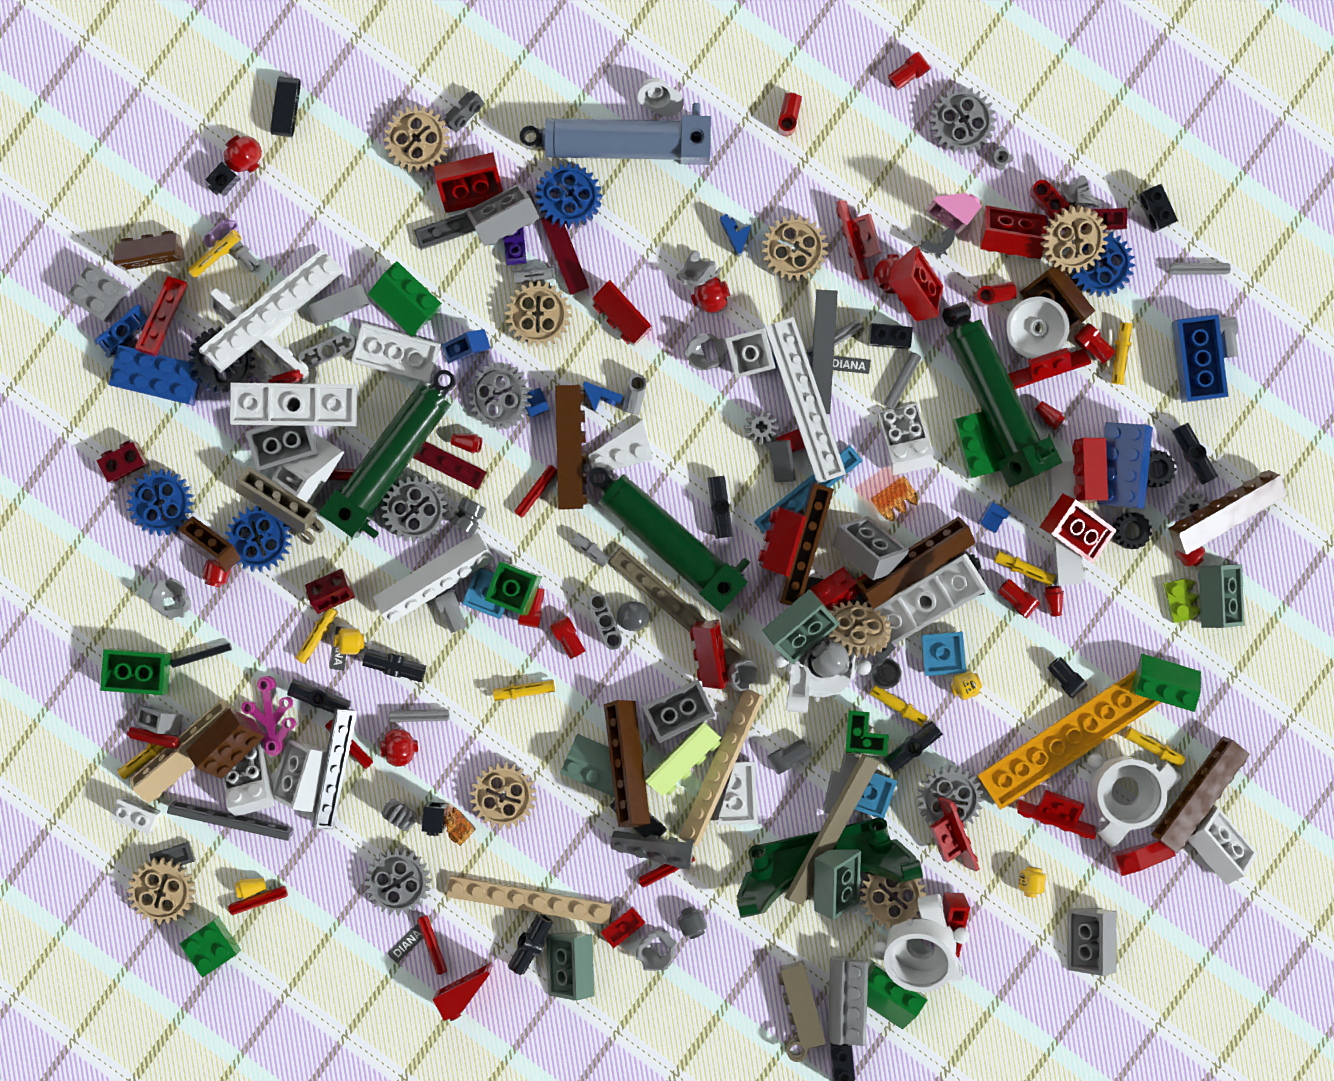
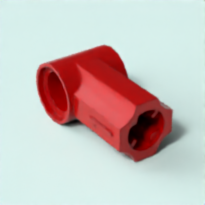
(912, 68)
(789, 113)
(996, 293)
(1090, 339)
(1022, 601)
(534, 616)
(566, 634)

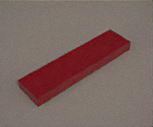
(565, 256)
(450, 465)

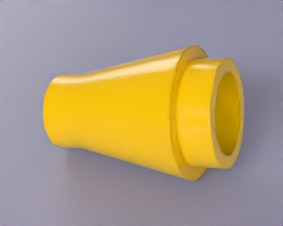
(249, 887)

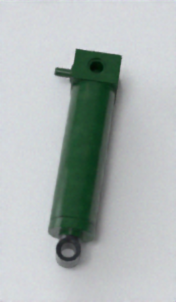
(998, 399)
(388, 458)
(670, 539)

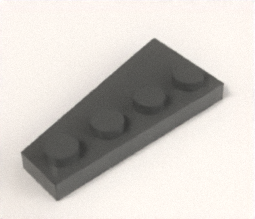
(661, 851)

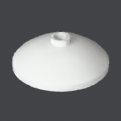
(1023, 323)

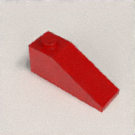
(1140, 857)
(956, 913)

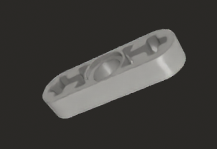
(339, 339)

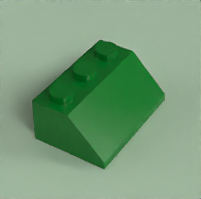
(404, 299)
(977, 445)
(1167, 682)
(892, 1000)

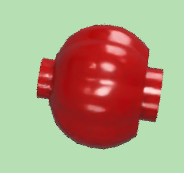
(242, 154)
(882, 272)
(711, 296)
(398, 747)

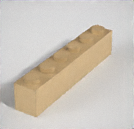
(173, 763)

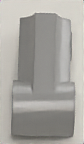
(1229, 330)
(633, 396)
(449, 606)

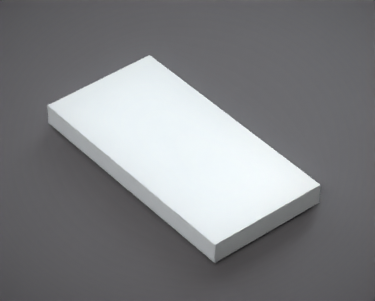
(396, 353)

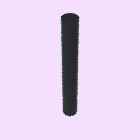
(201, 655)

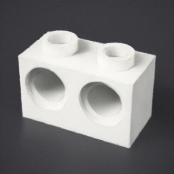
(135, 815)

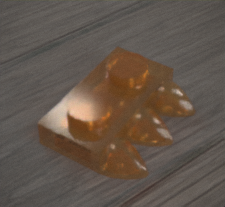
(893, 497)
(458, 826)

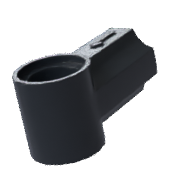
(1070, 681)

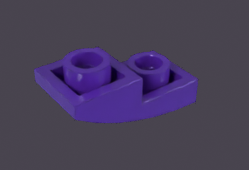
(515, 248)

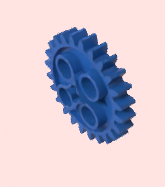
(555, 207)
(1091, 279)
(142, 507)
(275, 532)

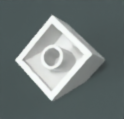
(750, 353)

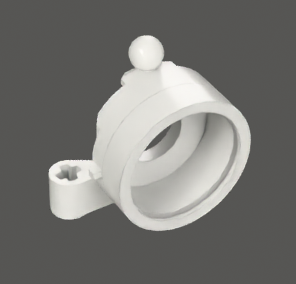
(804, 683)
(1147, 806)
(928, 970)

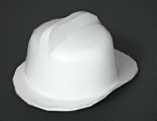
(660, 97)

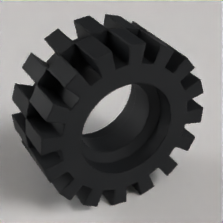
(1169, 469)
(1144, 530)

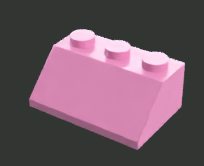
(955, 210)

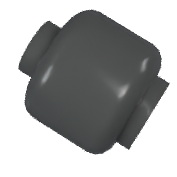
(692, 922)

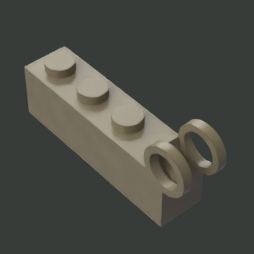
(279, 503)
(803, 1010)

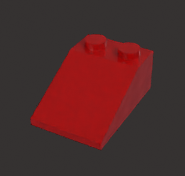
(1077, 528)
(454, 997)

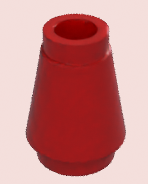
(1052, 417)
(468, 442)
(1054, 600)

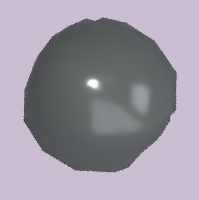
(633, 616)

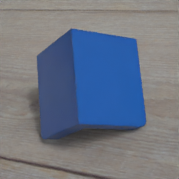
(537, 402)
(993, 517)

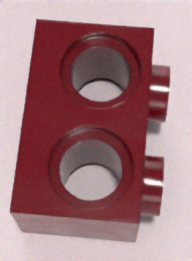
(1113, 218)
(124, 466)
(329, 591)

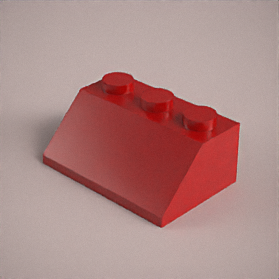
(468, 181)
(1012, 232)
(916, 285)
(621, 313)
(1090, 470)
(781, 540)
(709, 654)

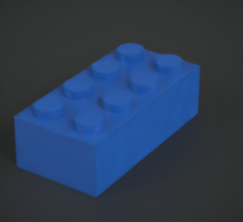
(1199, 358)
(154, 376)
(1127, 463)

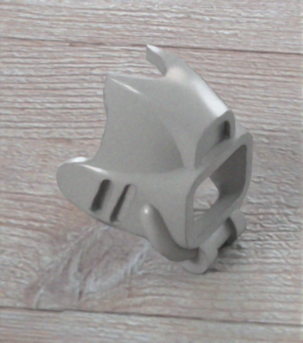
(1078, 193)
(698, 270)
(696, 355)
(167, 589)
(648, 955)

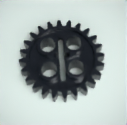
(210, 375)

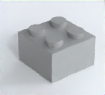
(98, 292)

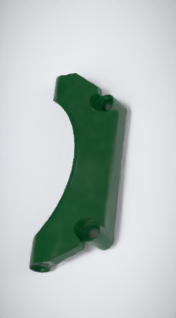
(779, 861)

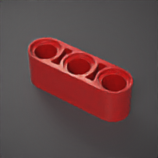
(1043, 201)

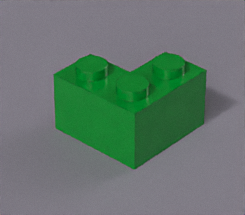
(859, 738)

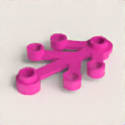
(270, 718)

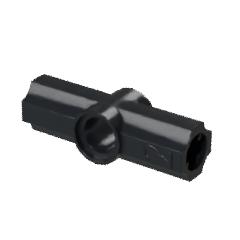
(1187, 441)
(721, 521)
(394, 665)
(306, 693)
(924, 737)
(530, 944)

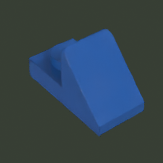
(737, 238)
(595, 393)

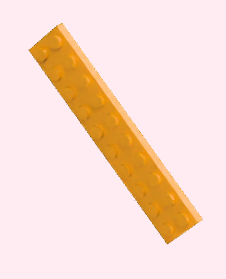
(1064, 741)

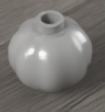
(830, 659)

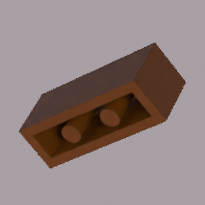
(209, 544)

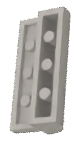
(847, 1001)

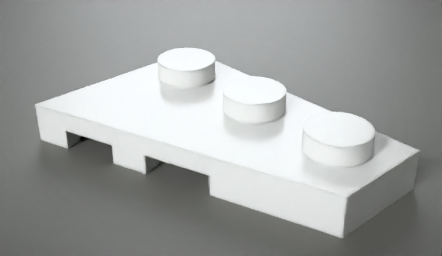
(624, 450)
(740, 796)

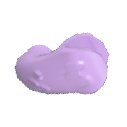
(219, 231)

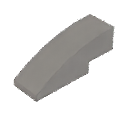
(838, 780)

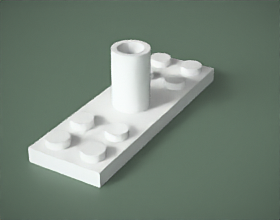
(279, 356)
(274, 403)
(932, 598)

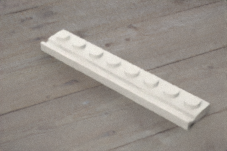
(271, 310)
(805, 400)

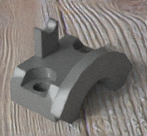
(948, 238)

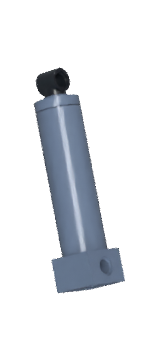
(625, 138)

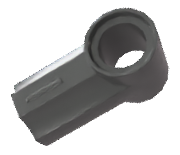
(785, 757)

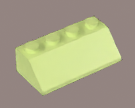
(683, 758)

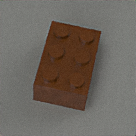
(225, 743)

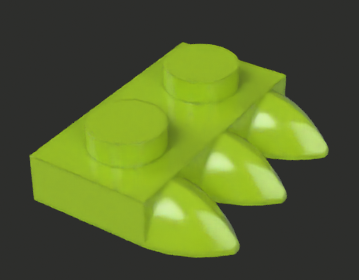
(1180, 600)

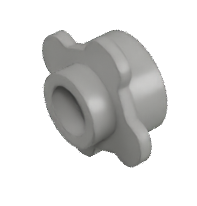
(1001, 151)

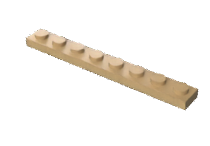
(721, 766)
(529, 900)

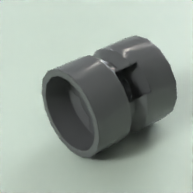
(468, 515)

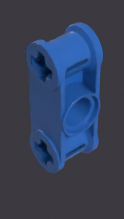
(133, 320)

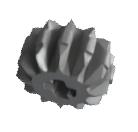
(766, 422)
(1189, 500)
(399, 815)

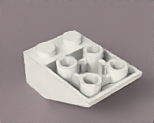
(905, 439)
(308, 475)
(249, 784)

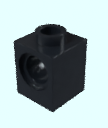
(231, 179)

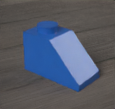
(466, 345)

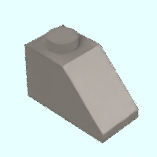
(159, 720)

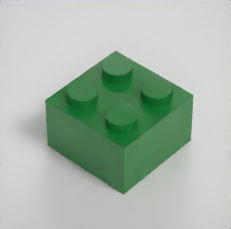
(513, 588)
(210, 947)

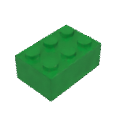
(135, 671)

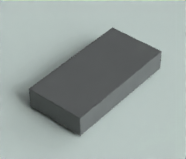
(782, 461)
(179, 853)

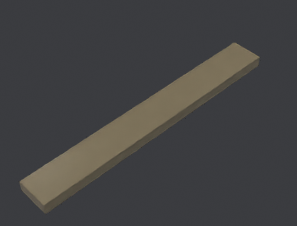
(665, 597)
(833, 826)

